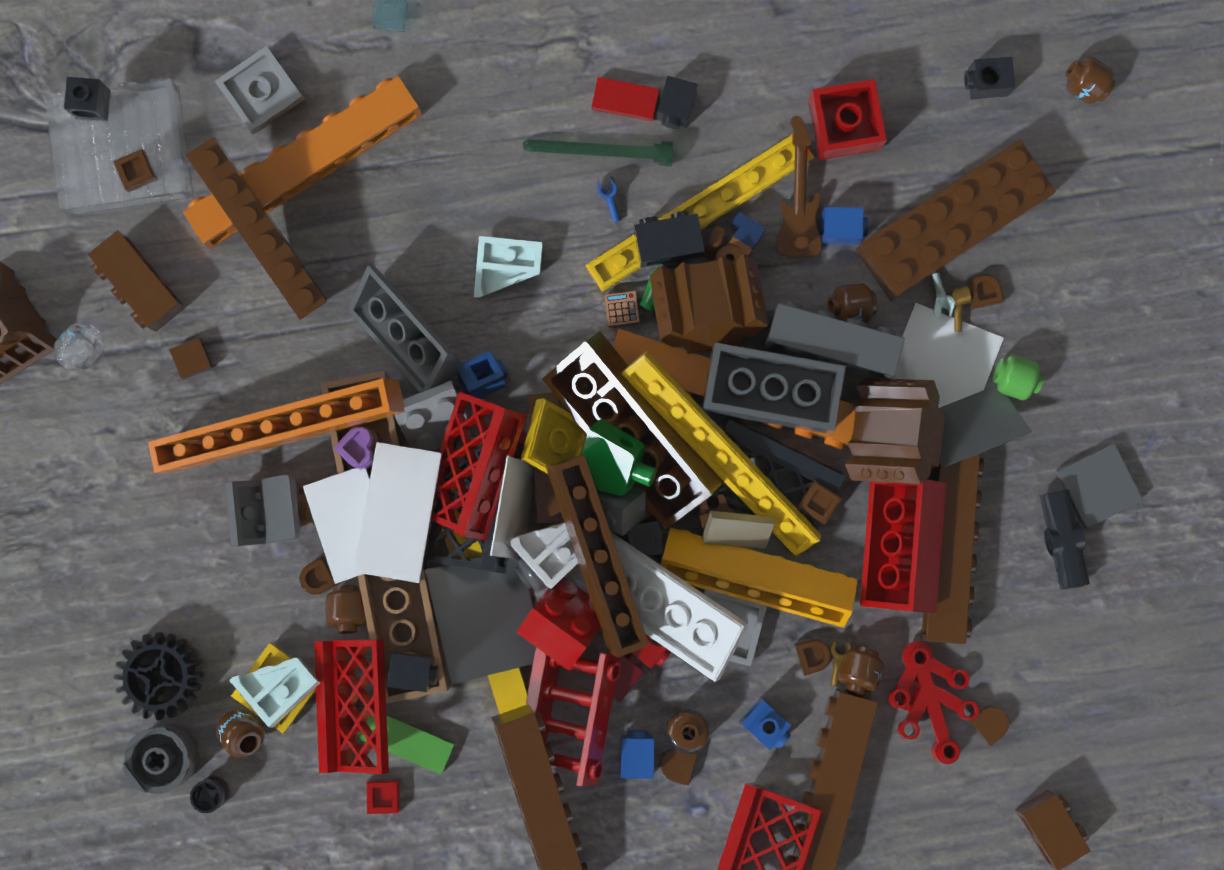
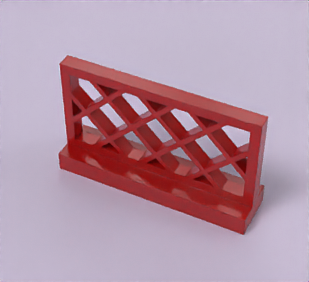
(488, 471)
(335, 706)
(745, 823)

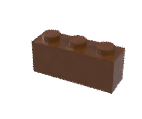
(135, 282)

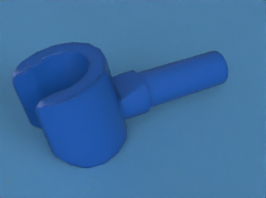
(610, 198)

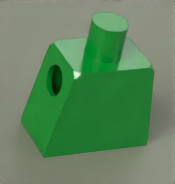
(615, 459)

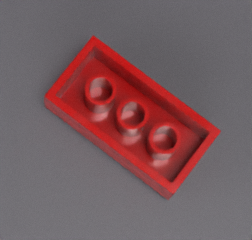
(903, 546)

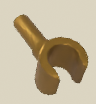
(961, 296)
(837, 662)

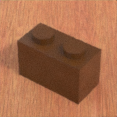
(1053, 829)

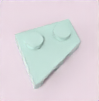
(276, 688)

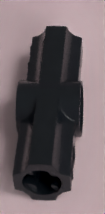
(1064, 539)

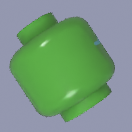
(1018, 377)

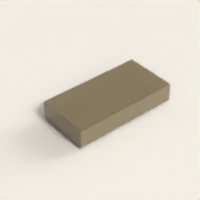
(738, 529)

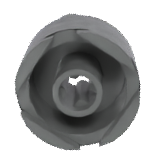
(145, 748)

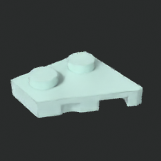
(505, 263)

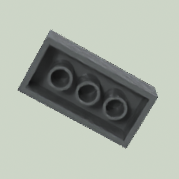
(833, 341)
(773, 388)

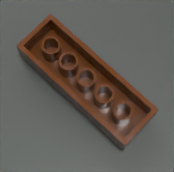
(955, 220)
(594, 389)

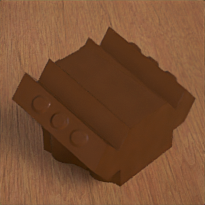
(708, 303)
(21, 328)
(896, 431)

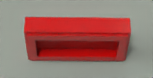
(625, 99)

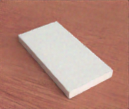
(397, 512)

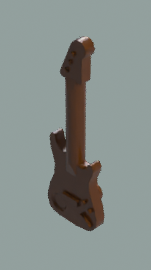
(799, 231)

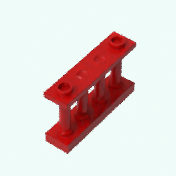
(544, 690)

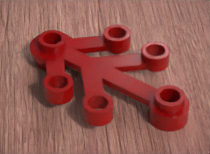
(930, 697)

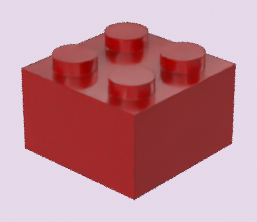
(847, 119)
(561, 623)

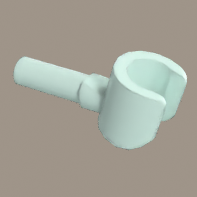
(943, 300)

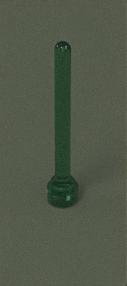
(660, 153)

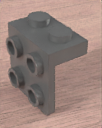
(263, 510)

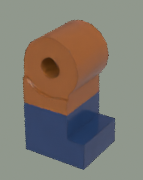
(744, 240)

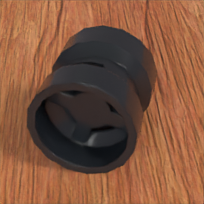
(204, 799)

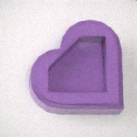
(356, 447)

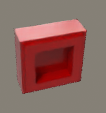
(383, 796)

